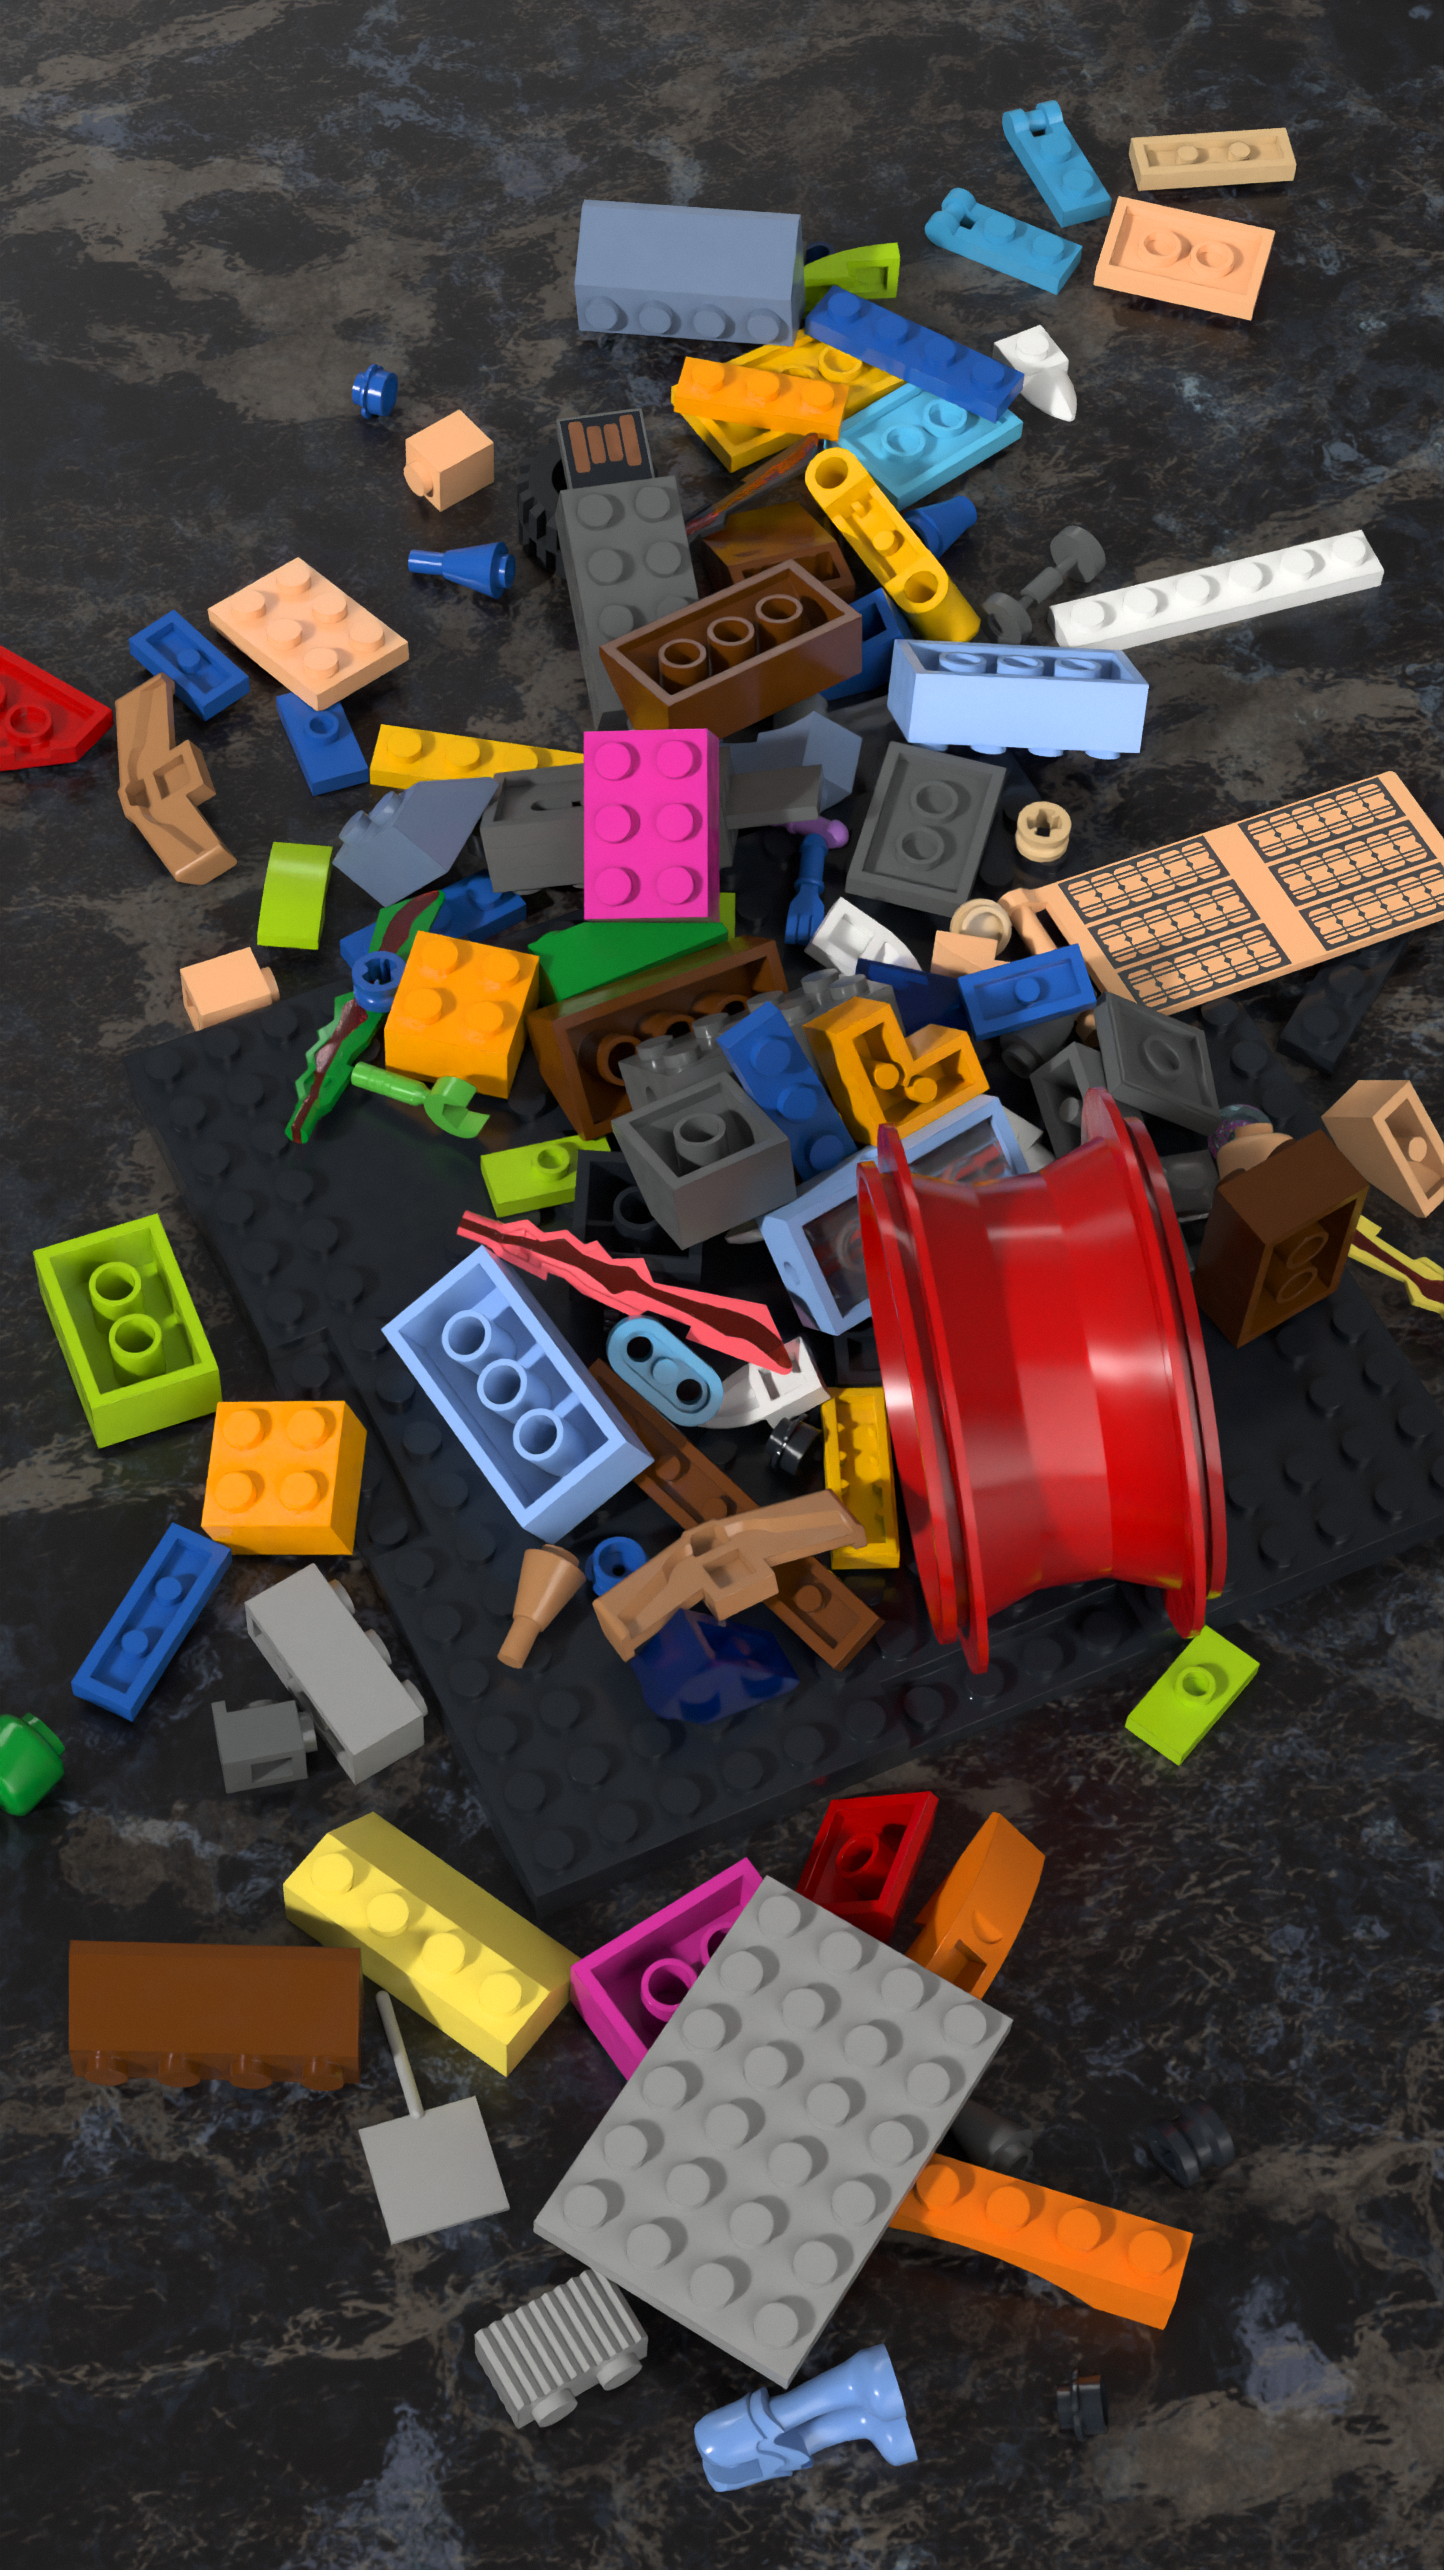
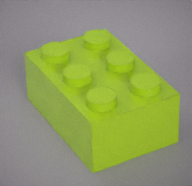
(128, 1330)

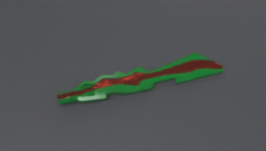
(353, 1026)

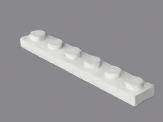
(1218, 594)

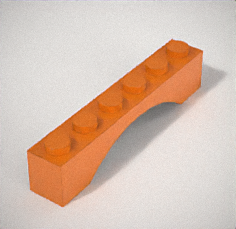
(1079, 2245)

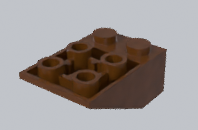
(768, 537)

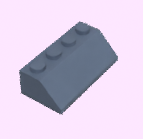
(690, 272)

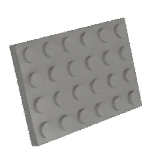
(773, 2130)

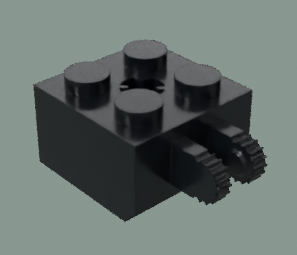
(616, 1215)

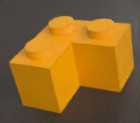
(887, 1077)

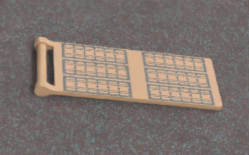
(1246, 899)

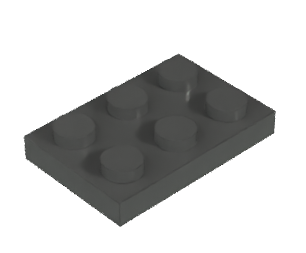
(925, 829)

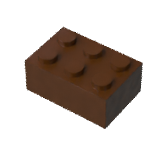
(1278, 1237)

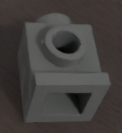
(263, 1743)

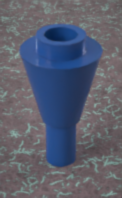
(479, 567)

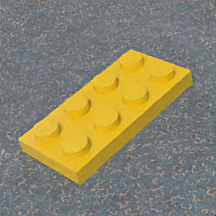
(809, 358)

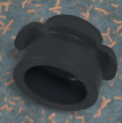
(793, 1445)
(1083, 2404)

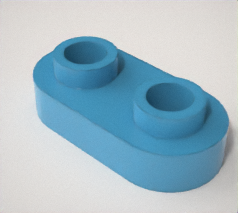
(663, 1369)

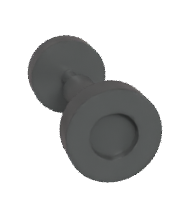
(1075, 554)

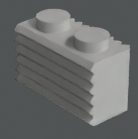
(561, 2348)

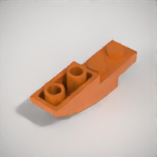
(979, 1908)

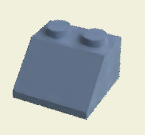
(411, 836)

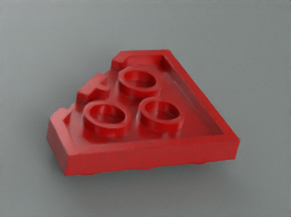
(44, 717)

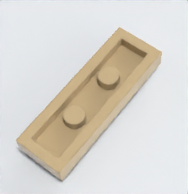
(1212, 159)

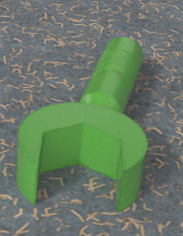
(443, 1103)

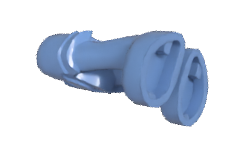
(778, 2434)

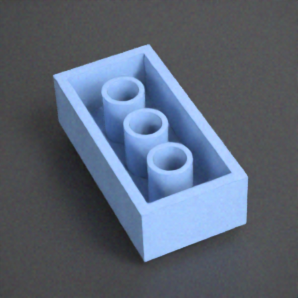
(1017, 698)
(517, 1396)

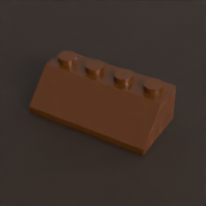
(736, 654)
(588, 1034)
(216, 2013)

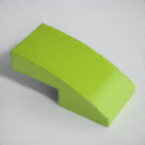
(864, 271)
(295, 896)

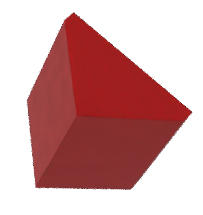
(869, 1859)

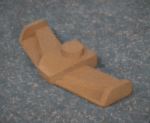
(166, 784)
(724, 1565)

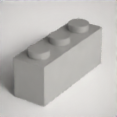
(337, 1672)

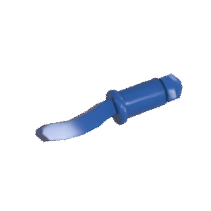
(807, 909)

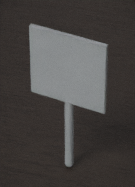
(435, 2162)

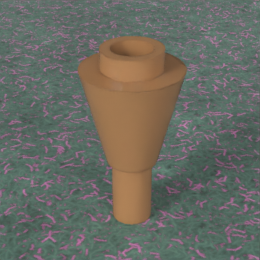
(545, 1586)

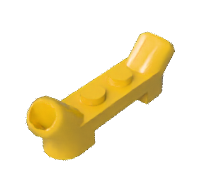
(890, 547)

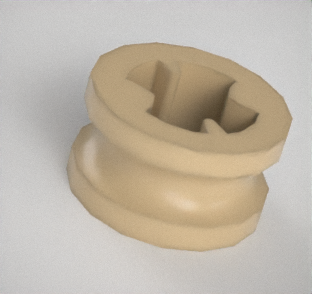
(1047, 816)

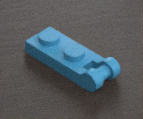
(1056, 164)
(1003, 242)

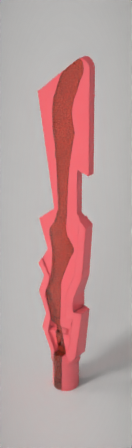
(625, 1284)

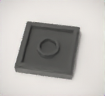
(1156, 1063)

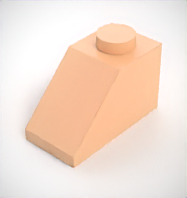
(1390, 1142)

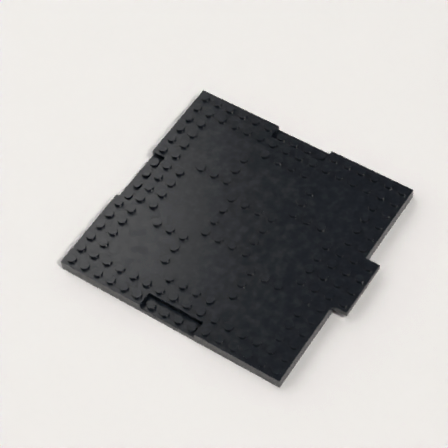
(583, 1784)

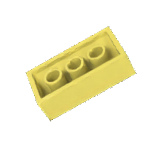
(432, 1938)

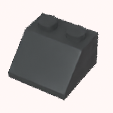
(706, 1159)

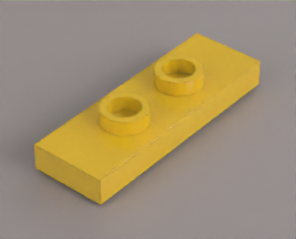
(861, 1473)

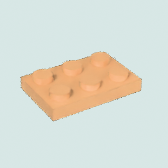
(1184, 258)
(308, 634)

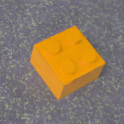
(461, 1013)
(284, 1478)

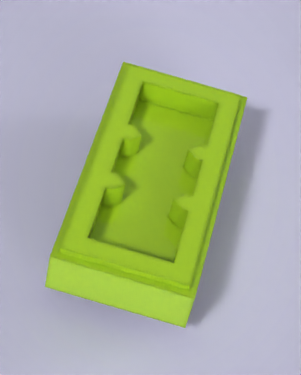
(535, 1174)
(1192, 1695)

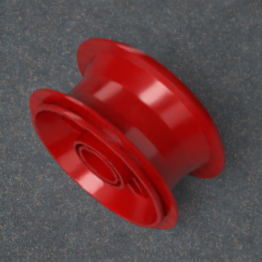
(1045, 1379)

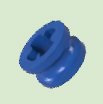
(372, 967)

